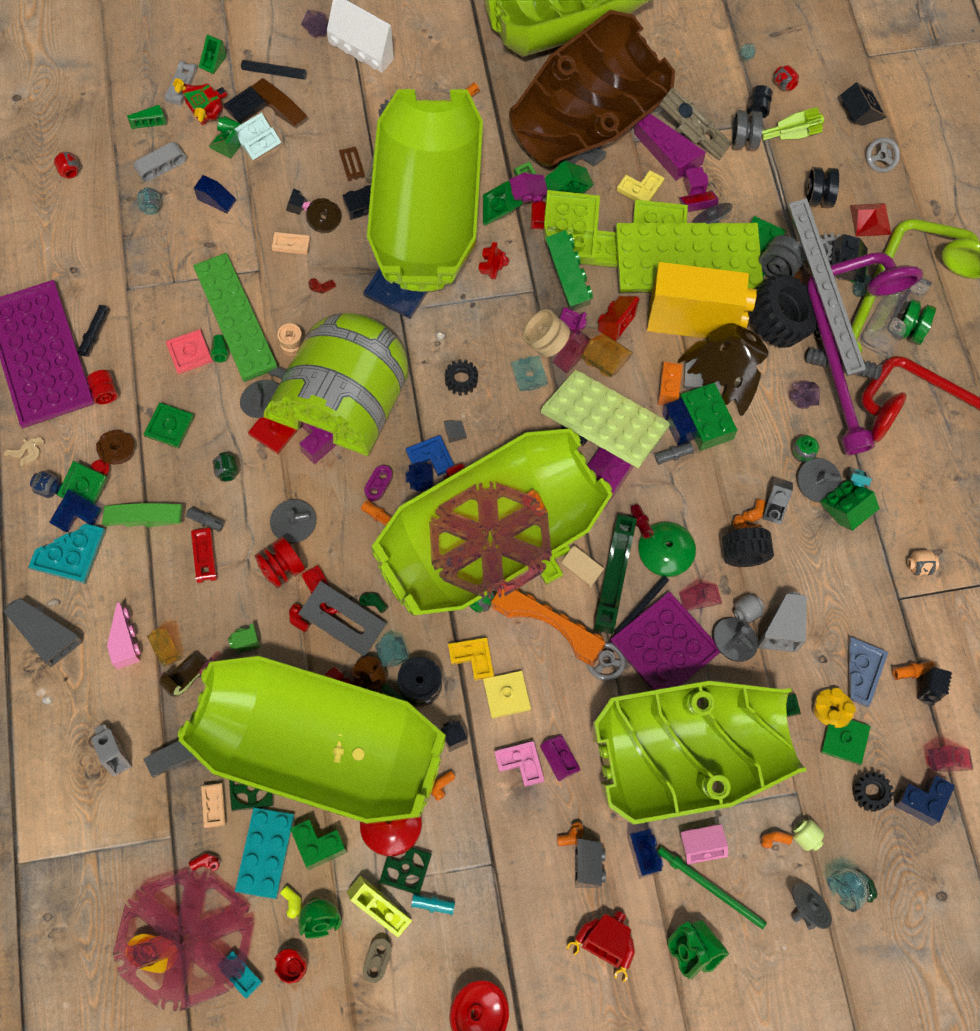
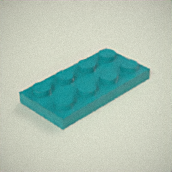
(264, 853)

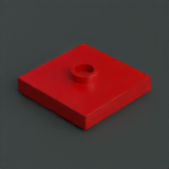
(271, 434)

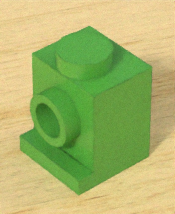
(244, 639)

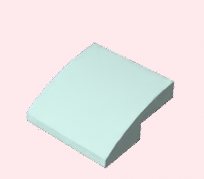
(257, 136)

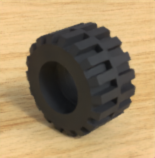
(747, 547)

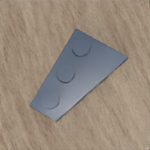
(864, 670)

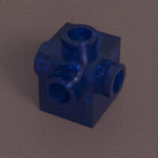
(419, 476)

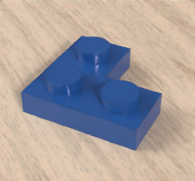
(433, 451)

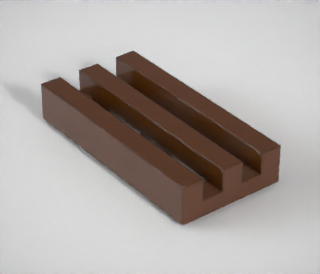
(355, 175)

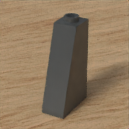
(44, 634)

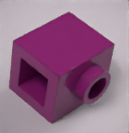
(695, 180)

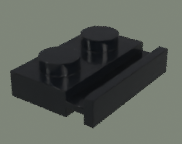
(244, 104)

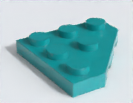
(70, 554)

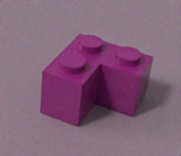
(317, 443)

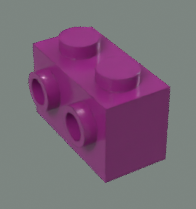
(529, 187)

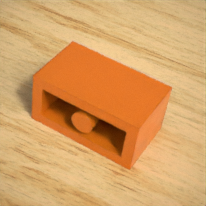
(669, 383)

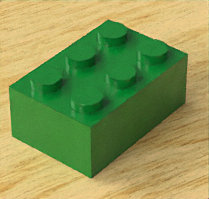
(709, 416)

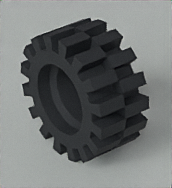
(461, 387)
(881, 783)

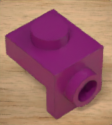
(573, 319)

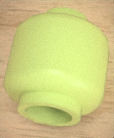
(808, 835)

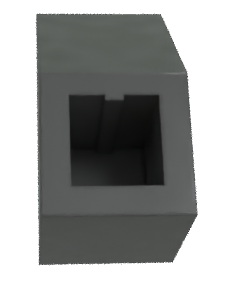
(778, 500)

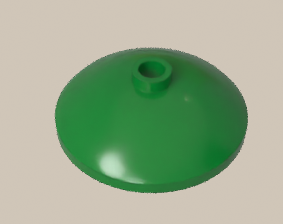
(664, 559)

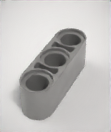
(159, 161)

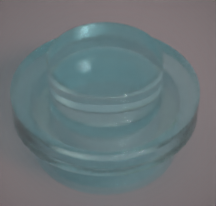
(748, 51)

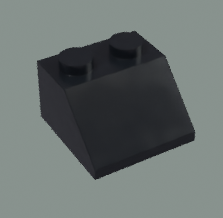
(862, 105)
(847, 248)

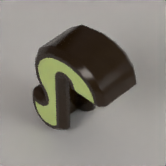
(182, 676)

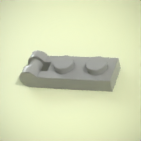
(171, 95)

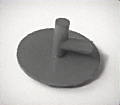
(713, 213)
(256, 397)
(818, 479)
(293, 521)
(735, 639)
(810, 907)

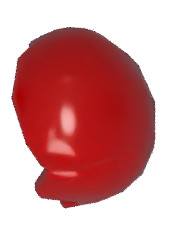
(290, 965)

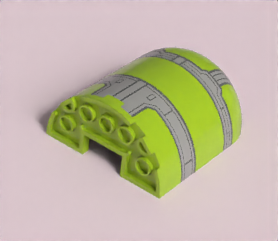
(342, 380)

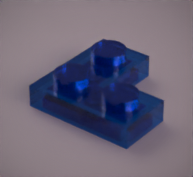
(74, 506)

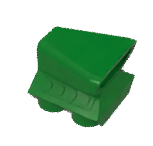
(696, 948)

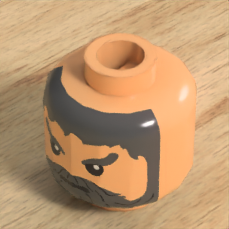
(923, 562)

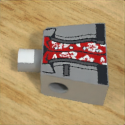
(110, 751)

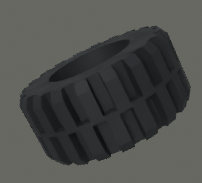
(772, 322)

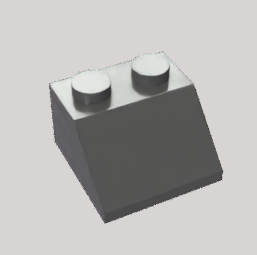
(589, 864)

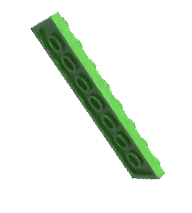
(235, 317)

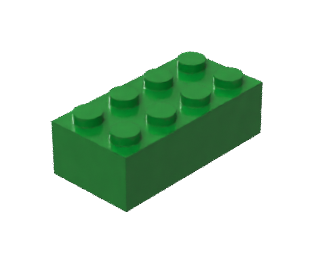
(568, 270)

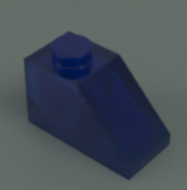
(214, 194)

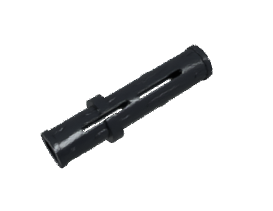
(90, 336)

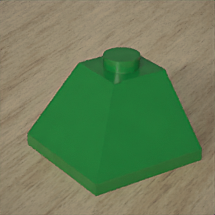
(498, 203)

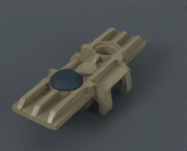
(694, 124)

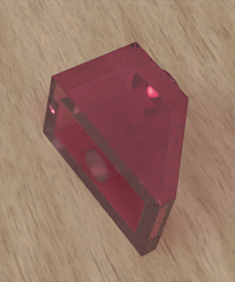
(572, 351)
(950, 759)

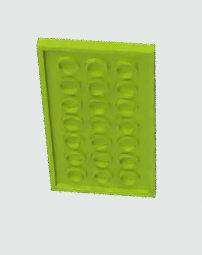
(691, 244)

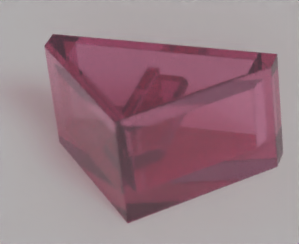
(700, 596)

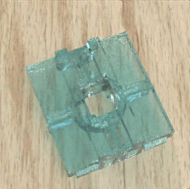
(533, 365)

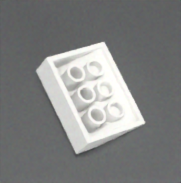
(360, 34)

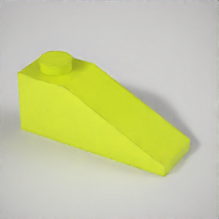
(378, 906)

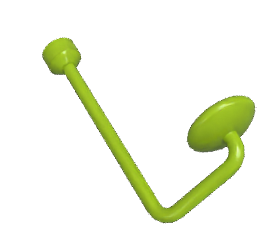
(959, 256)

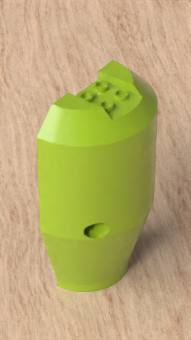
(547, 24)
(669, 752)

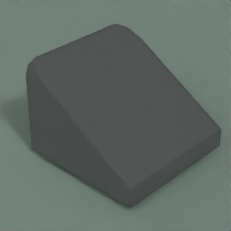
(454, 430)

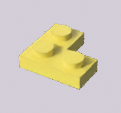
(641, 190)

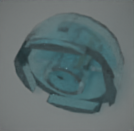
(851, 887)

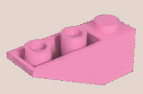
(121, 644)

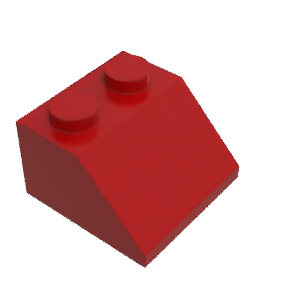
(619, 316)

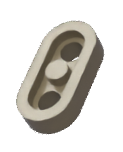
(377, 960)

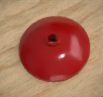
(391, 838)
(486, 1001)

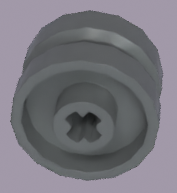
(747, 130)
(782, 256)

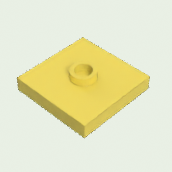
(506, 694)

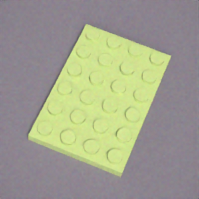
(606, 418)

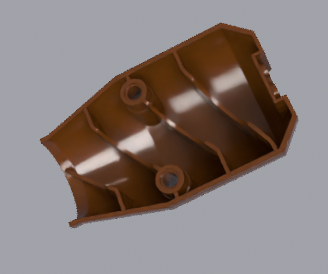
(591, 90)

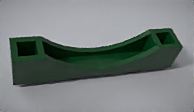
(615, 574)

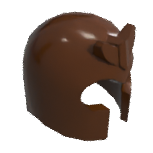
(369, 674)

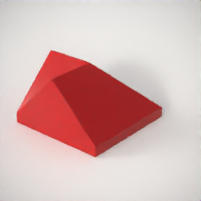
(870, 219)

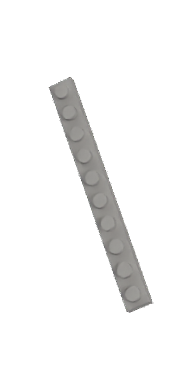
(827, 287)

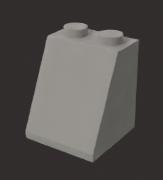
(787, 625)

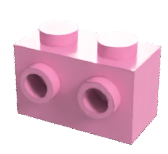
(704, 844)

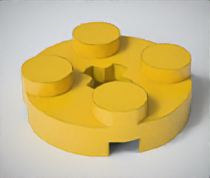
(838, 699)

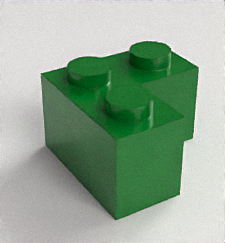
(569, 178)
(316, 850)

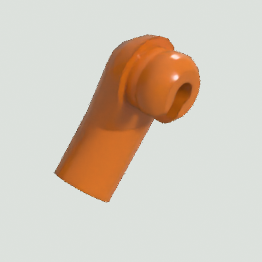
(756, 513)
(440, 783)
(574, 834)
(776, 836)

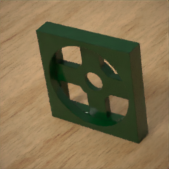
(252, 802)
(396, 865)

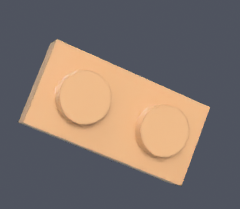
(291, 243)

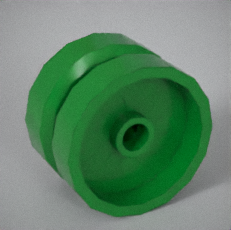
(917, 322)

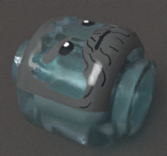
(148, 201)

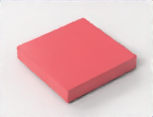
(189, 351)

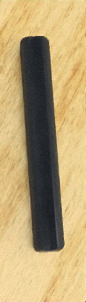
(273, 69)

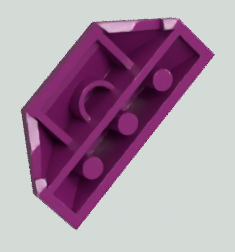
(610, 468)

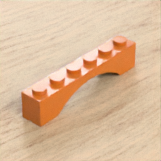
(585, 645)

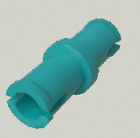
(433, 904)

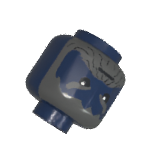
(45, 484)

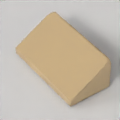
(582, 566)

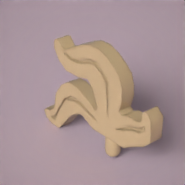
(33, 451)

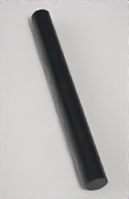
(643, 604)

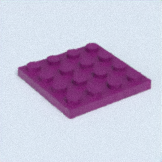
(665, 644)

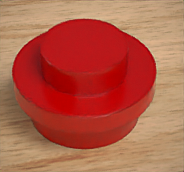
(101, 467)

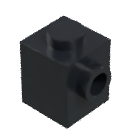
(454, 735)

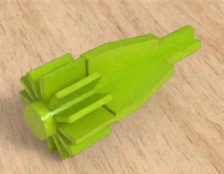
(797, 125)

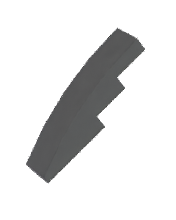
(168, 758)

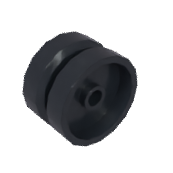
(822, 186)
(420, 693)

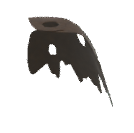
(730, 364)

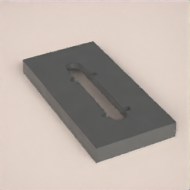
(358, 642)

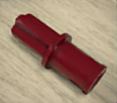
(642, 521)

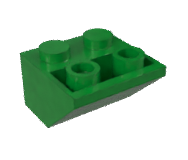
(850, 504)

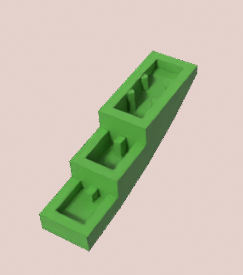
(142, 514)

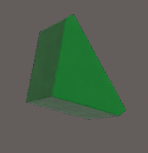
(212, 54)
(226, 143)

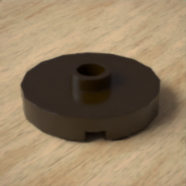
(323, 207)

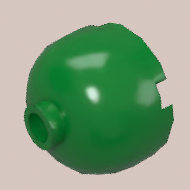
(317, 918)

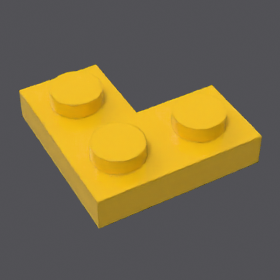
(477, 653)

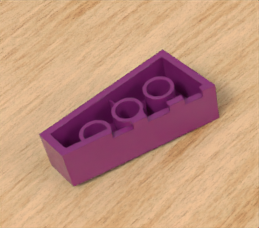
(668, 146)

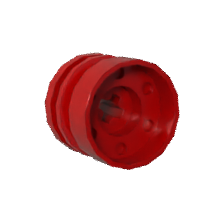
(279, 562)

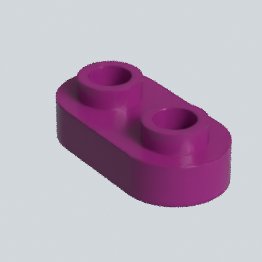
(378, 484)

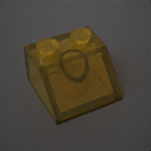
(606, 355)

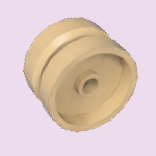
(546, 333)

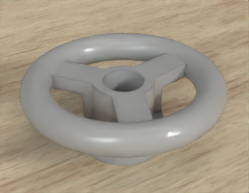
(889, 154)
(617, 663)

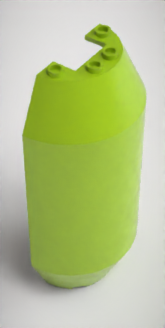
(425, 188)
(534, 461)
(279, 731)

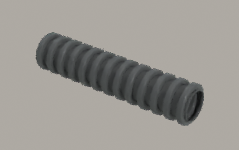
(820, 358)

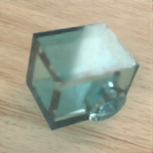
(391, 651)

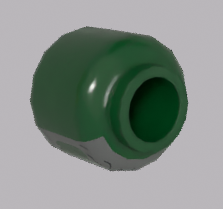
(225, 467)

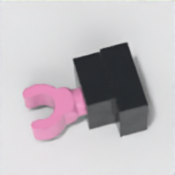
(296, 203)

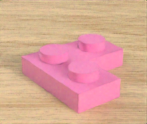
(524, 758)

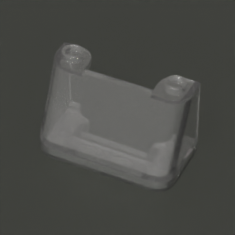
(883, 328)

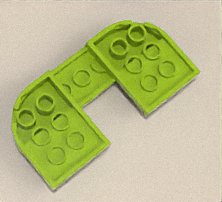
(579, 217)

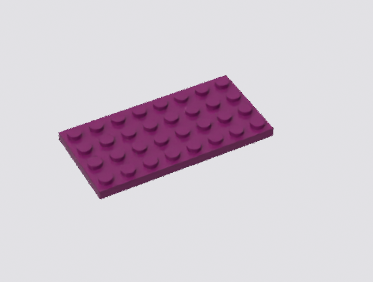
(40, 356)

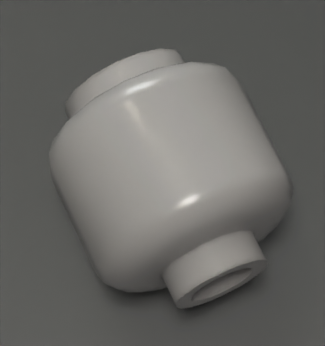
(749, 608)

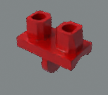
(495, 260)

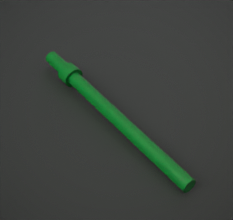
(676, 863)

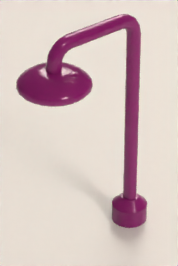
(888, 282)

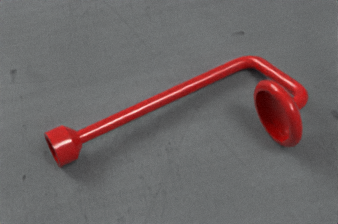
(888, 412)

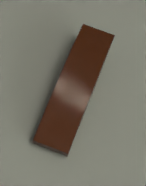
(279, 102)

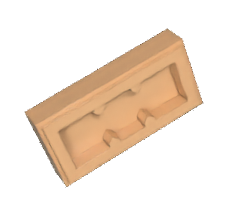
(213, 805)

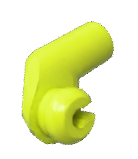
(294, 902)

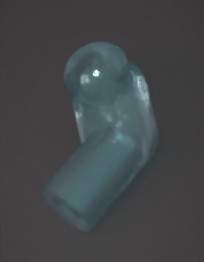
(858, 288)

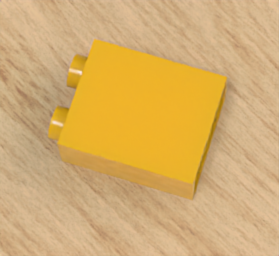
(698, 300)

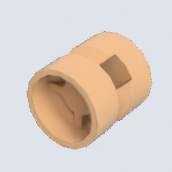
(290, 338)

